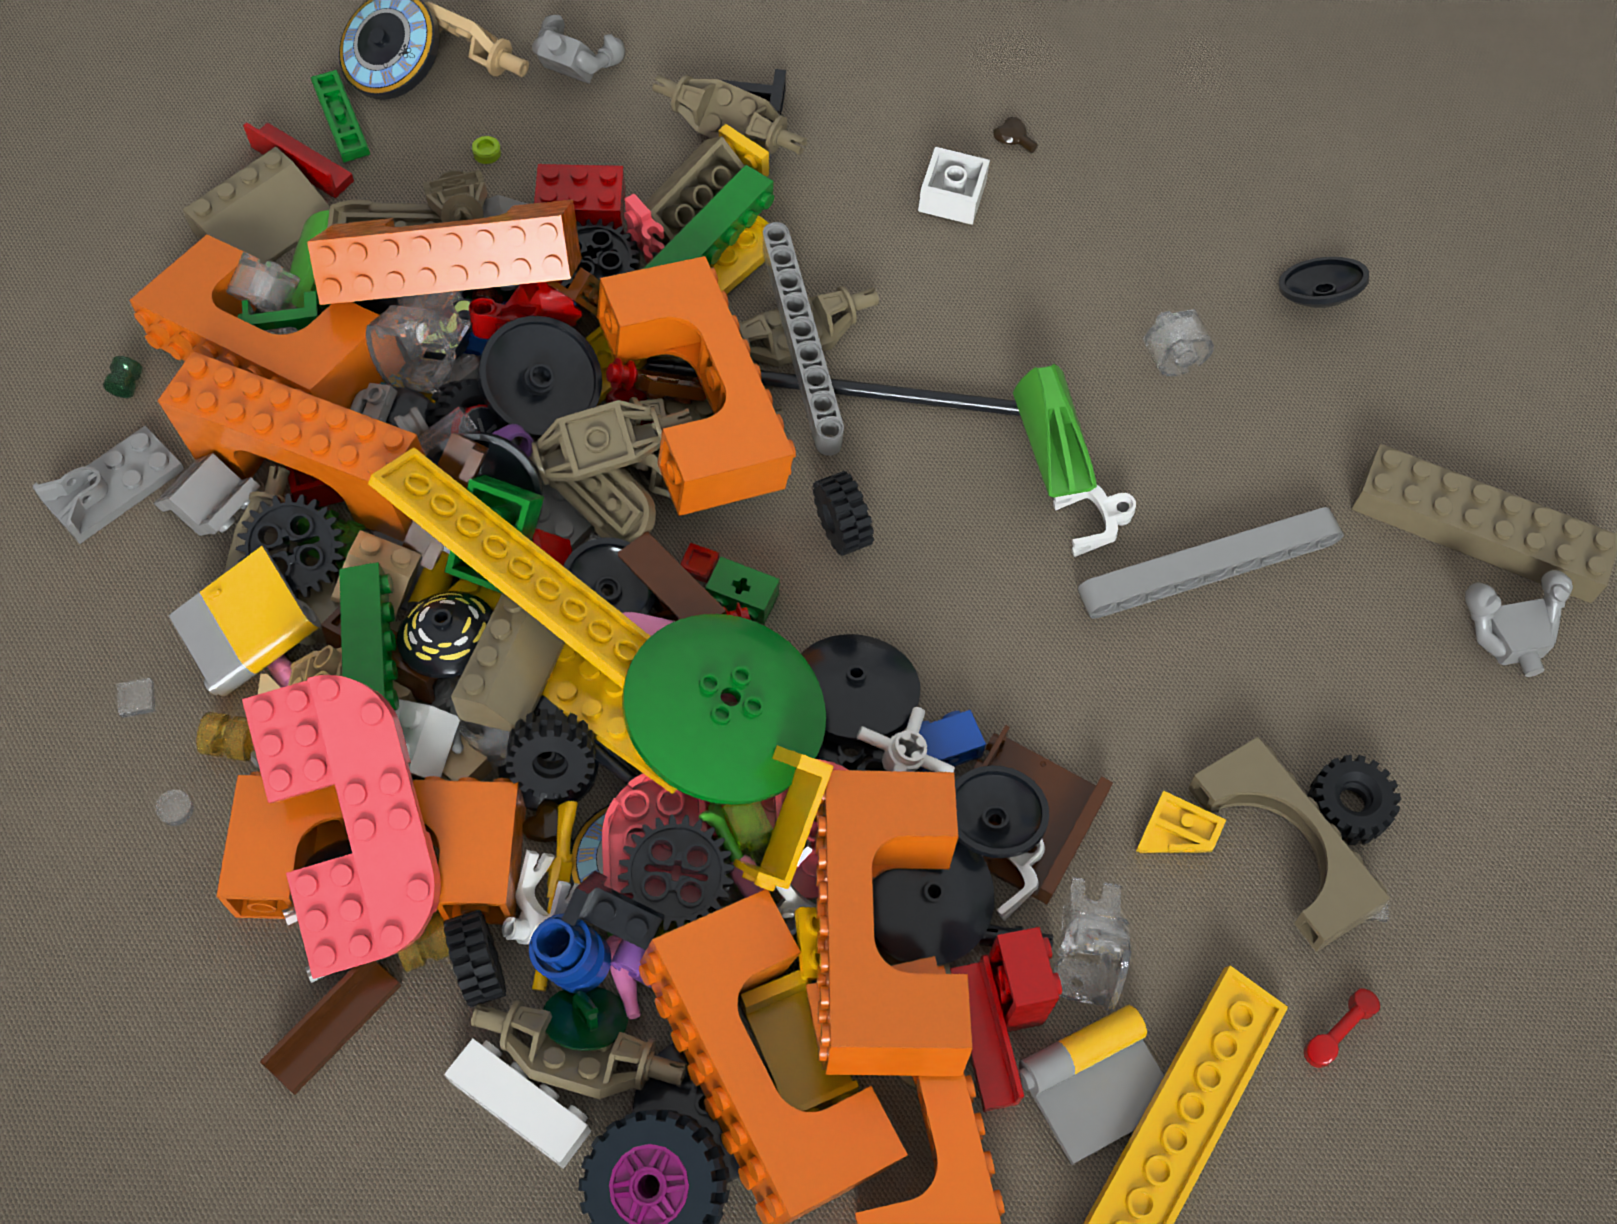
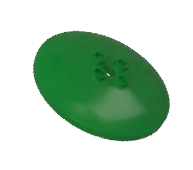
(696, 738)

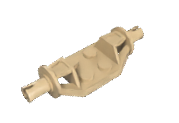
(482, 43)

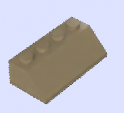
(693, 186)
(506, 668)

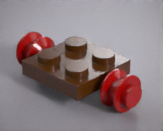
(654, 383)

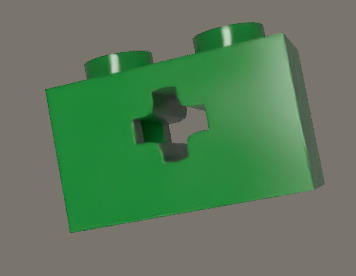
(742, 584)

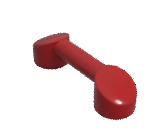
(1324, 1047)

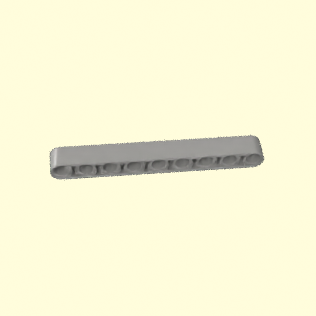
(802, 339)
(1209, 562)

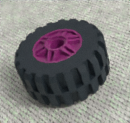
(658, 1145)

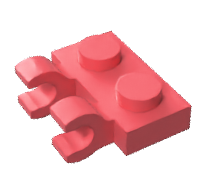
(642, 227)

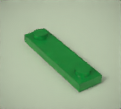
(340, 116)

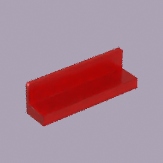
(315, 167)
(991, 1046)

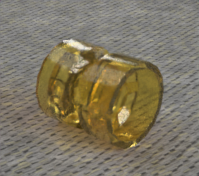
(223, 735)
(429, 945)

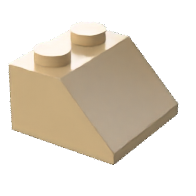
(394, 560)

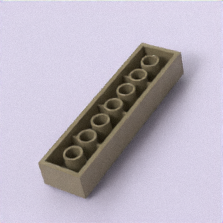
(1485, 522)

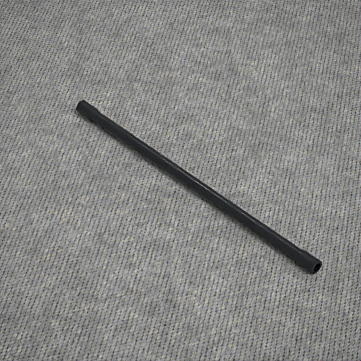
(862, 389)

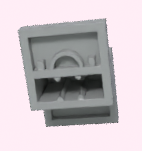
(207, 495)

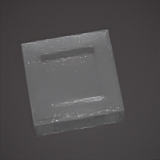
(136, 697)

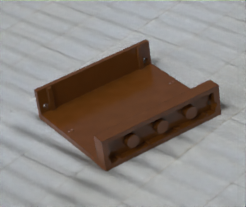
(1071, 805)

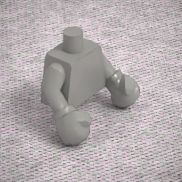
(571, 55)
(1523, 629)

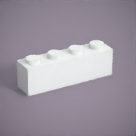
(518, 1102)

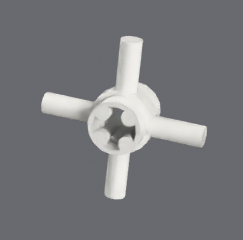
(905, 742)

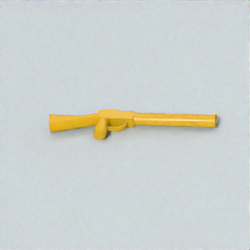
(560, 867)

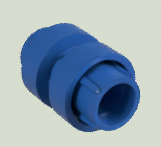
(569, 954)

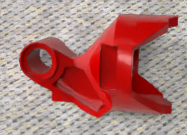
(527, 300)

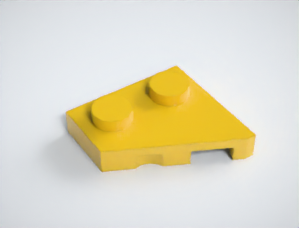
(1180, 828)

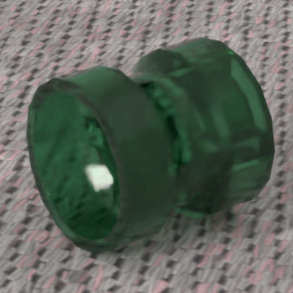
(122, 377)

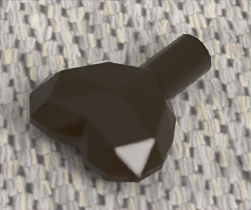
(1014, 133)
(543, 825)

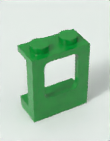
(296, 318)

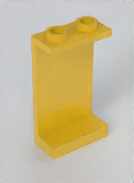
(792, 823)
(788, 1043)

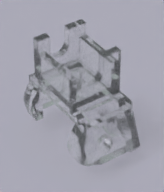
(405, 332)
(1099, 931)

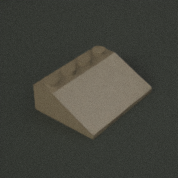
(258, 207)

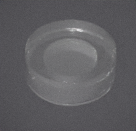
(174, 807)

